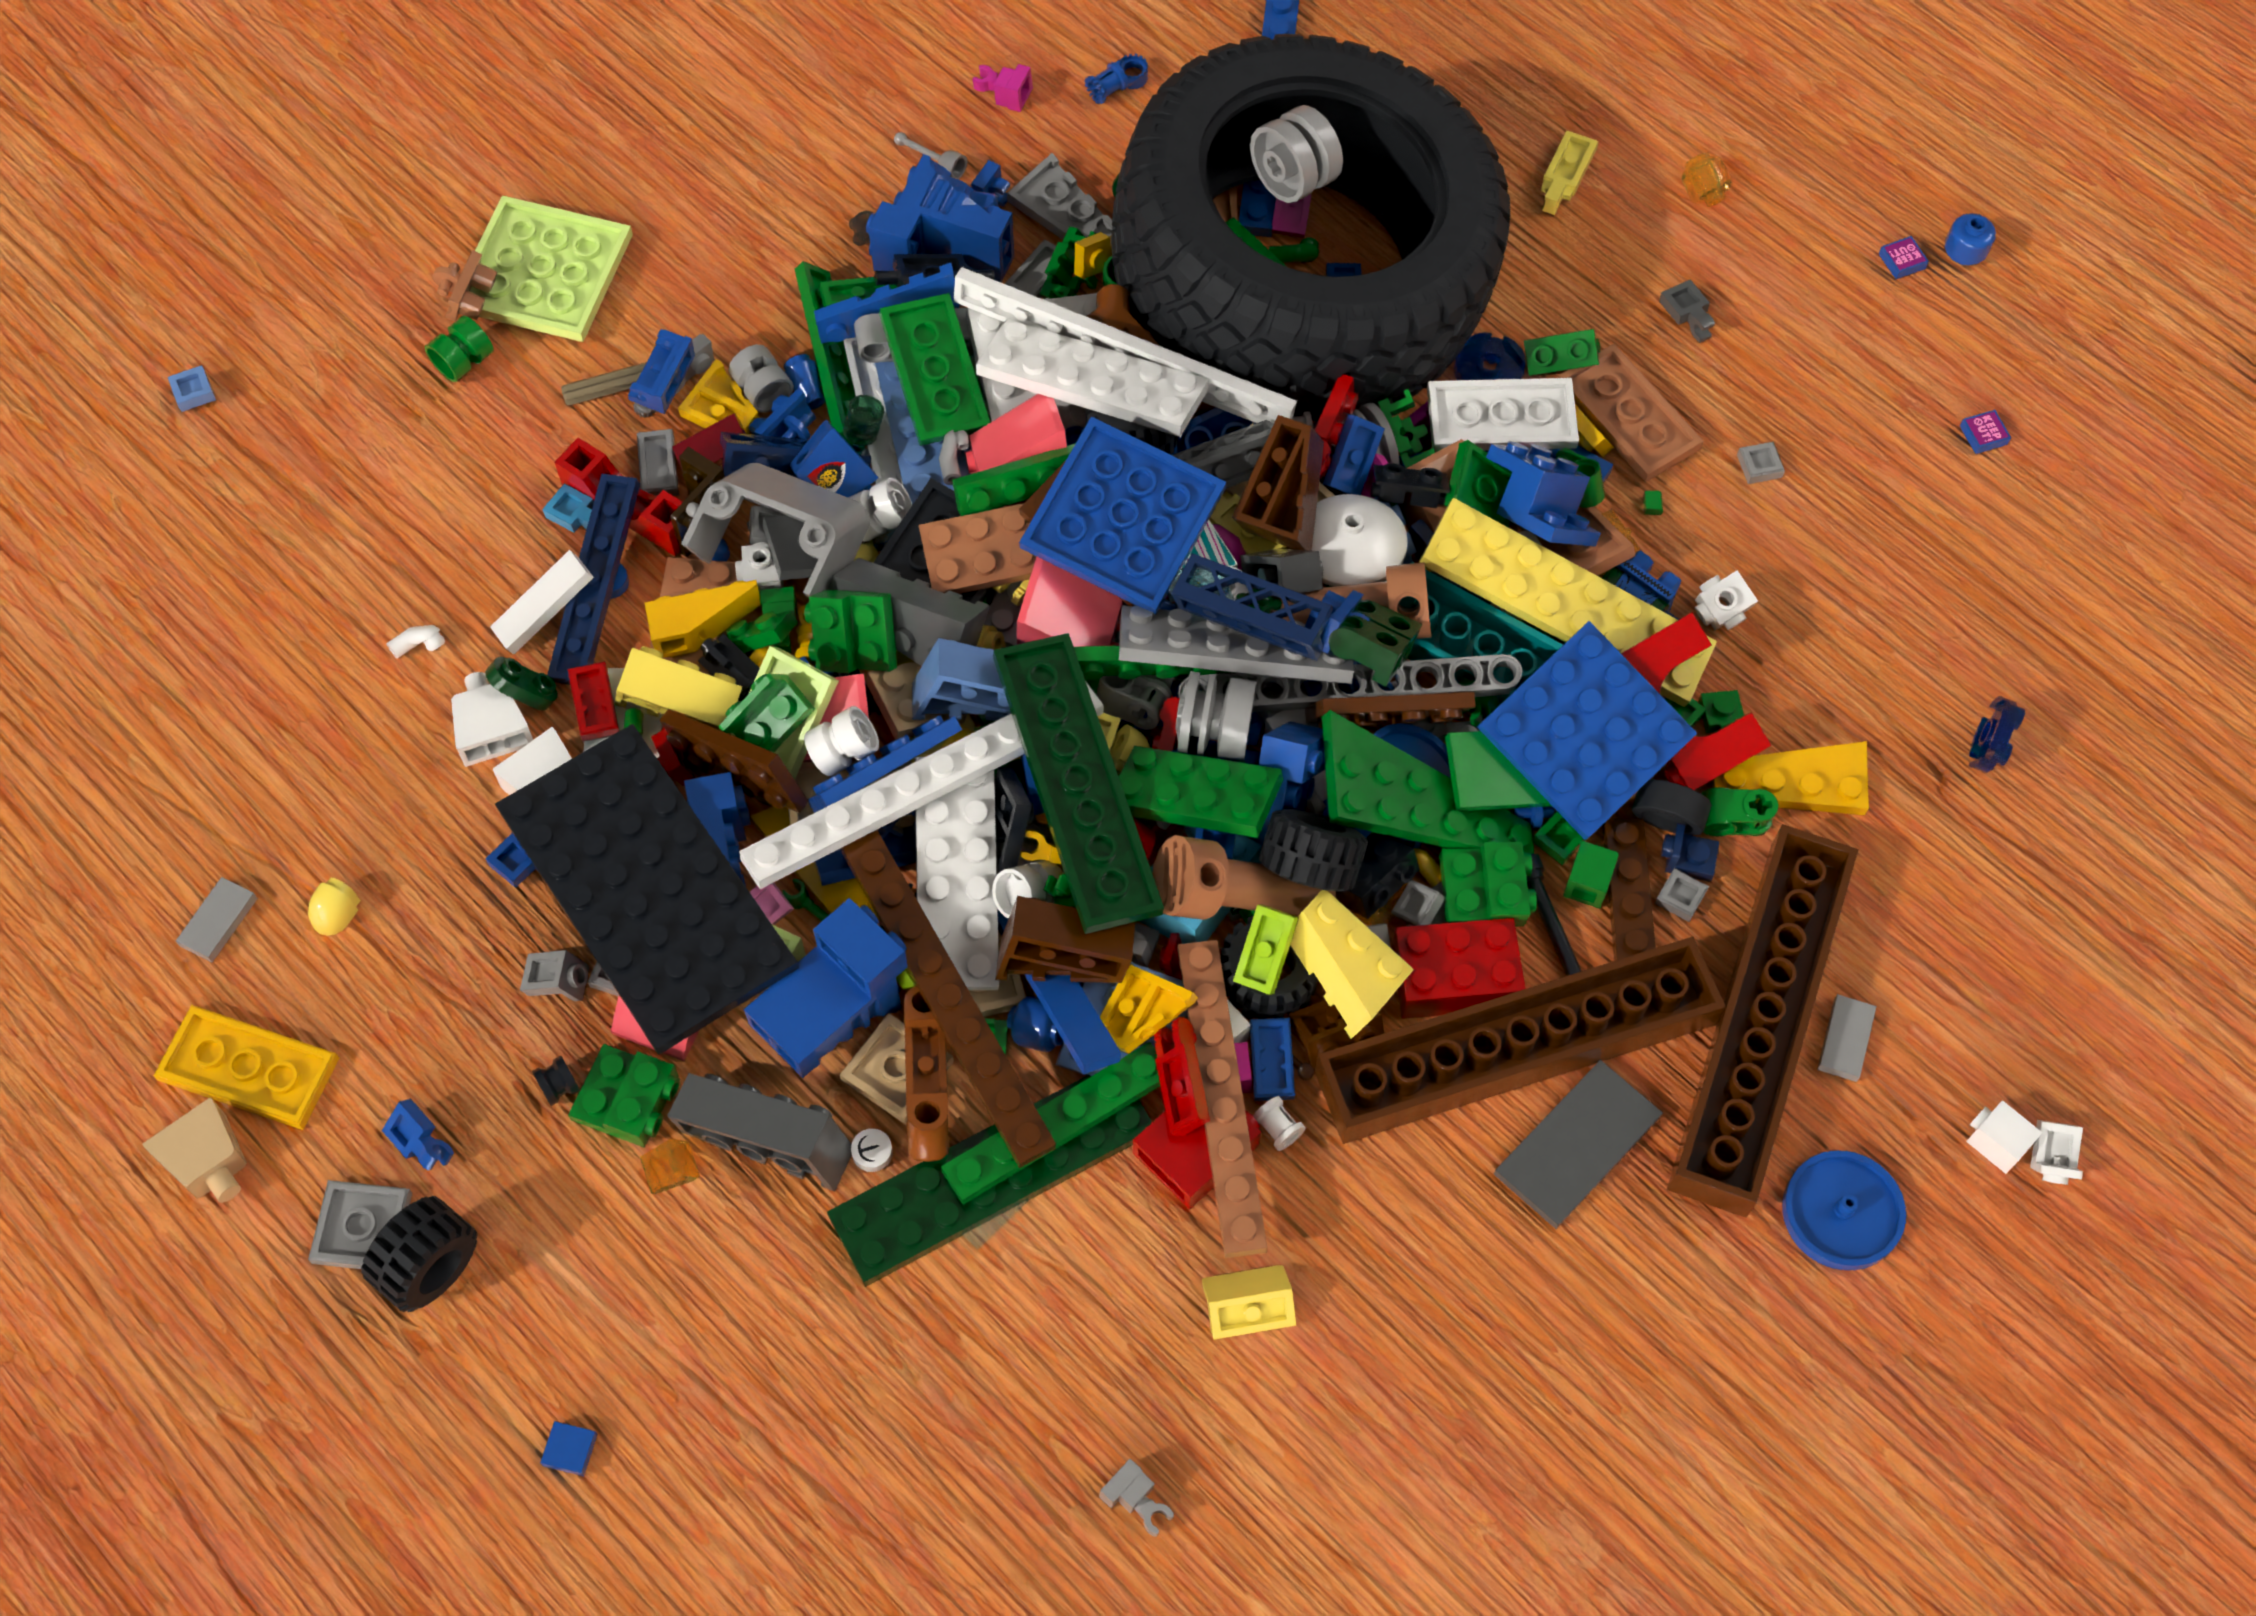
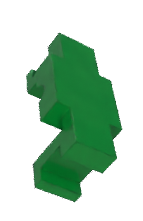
(1061, 267)
(1401, 427)

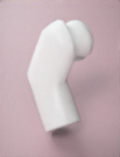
(414, 636)

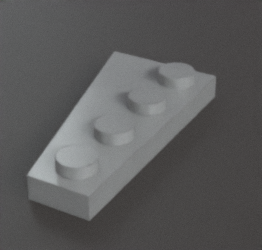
(1057, 202)

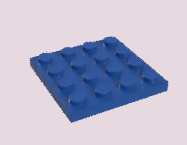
(1123, 515)
(1587, 730)

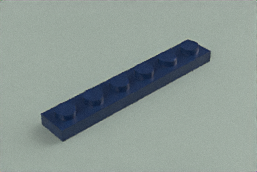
(601, 556)

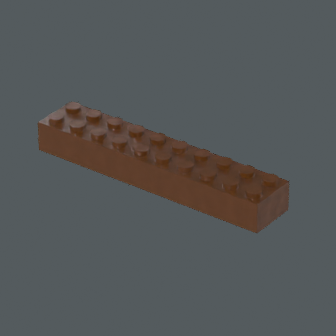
(1763, 1022)
(1518, 1039)

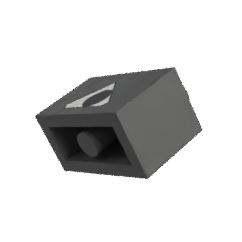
(1286, 567)

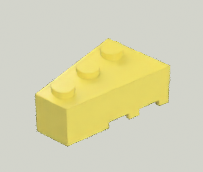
(675, 686)
(1347, 960)

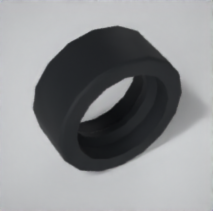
(1669, 803)

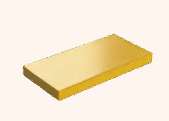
(246, 1067)

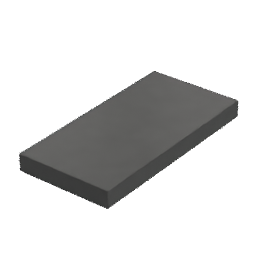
(1578, 1144)

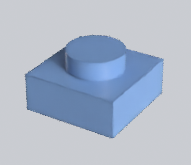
(191, 388)

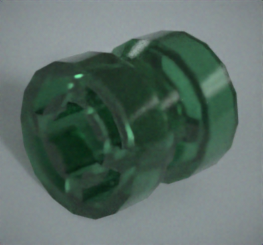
(863, 420)

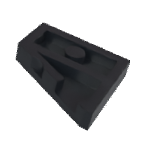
(1012, 815)

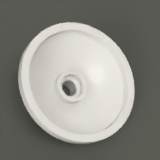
(1361, 551)

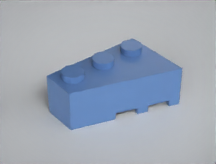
(958, 682)

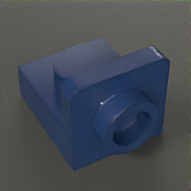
(1690, 854)

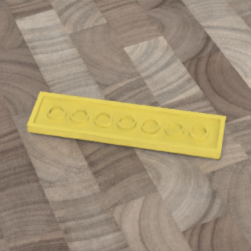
(1549, 589)

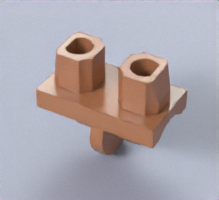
(461, 299)

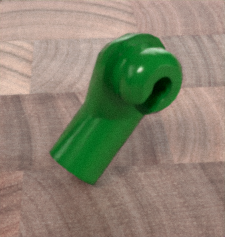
(1304, 252)

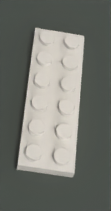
(1093, 377)
(958, 875)

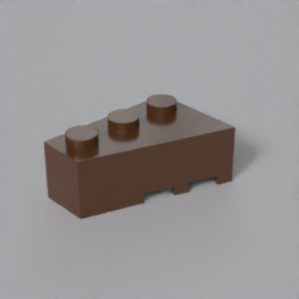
(1284, 486)
(1051, 941)

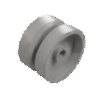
(1296, 153)

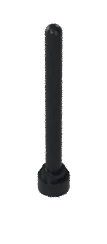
(1551, 919)

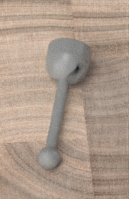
(951, 160)

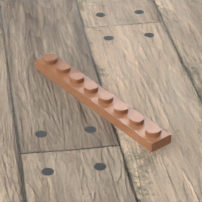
(1228, 1129)

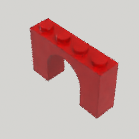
(1702, 756)

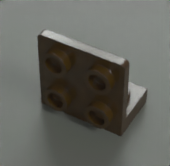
(699, 476)

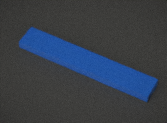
(1074, 1018)

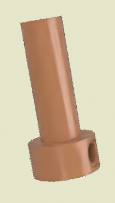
(1401, 582)
(1199, 879)

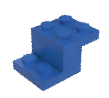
(1543, 494)

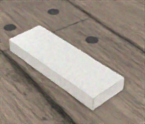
(541, 602)

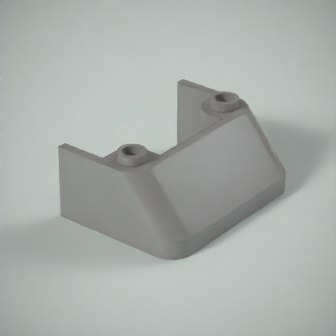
(831, 526)

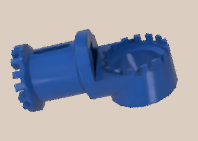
(1115, 78)

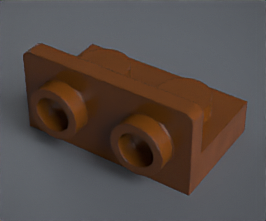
(1323, 1029)

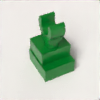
(780, 601)

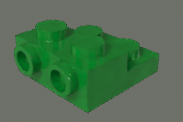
(851, 631)
(1487, 883)
(625, 1095)

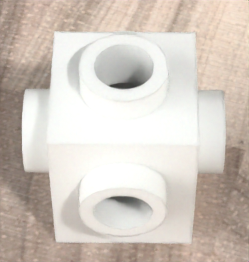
(759, 566)
(1734, 593)

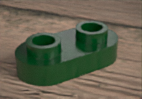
(522, 683)

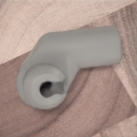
(948, 456)

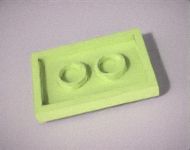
(815, 686)

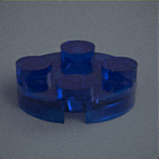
(1484, 347)
(1992, 735)

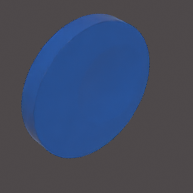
(1844, 1210)

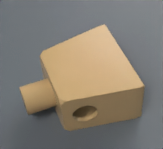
(201, 1152)

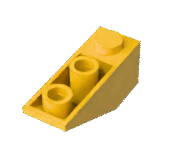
(685, 621)

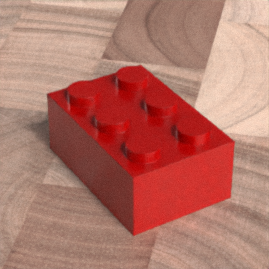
(1457, 965)

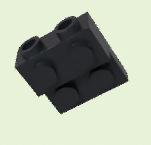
(1384, 870)

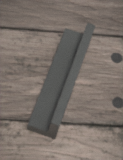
(1231, 455)

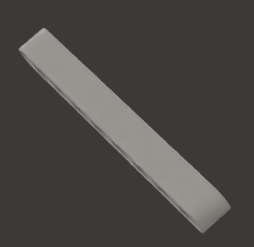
(1442, 670)

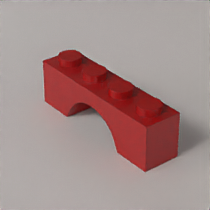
(582, 468)

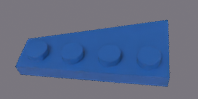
(837, 320)

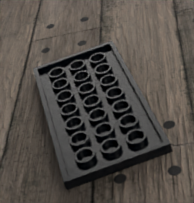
(646, 888)

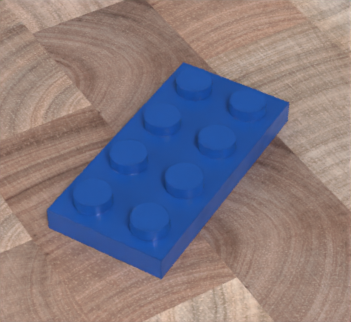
(893, 756)

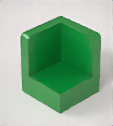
(1591, 874)

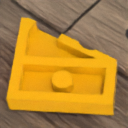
(717, 398)
(1143, 1007)

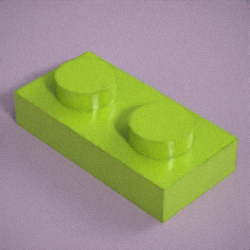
(1265, 949)

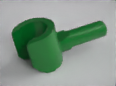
(803, 900)

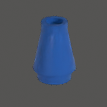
(805, 378)

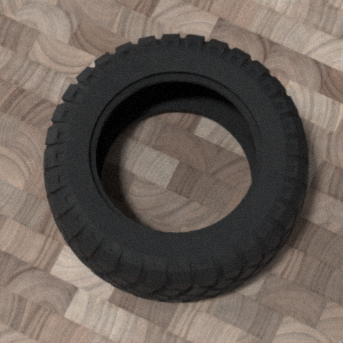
(1405, 160)

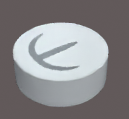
(871, 1150)

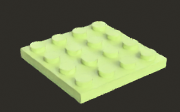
(549, 266)

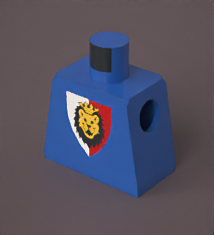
(832, 463)

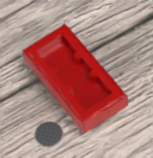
(593, 701)

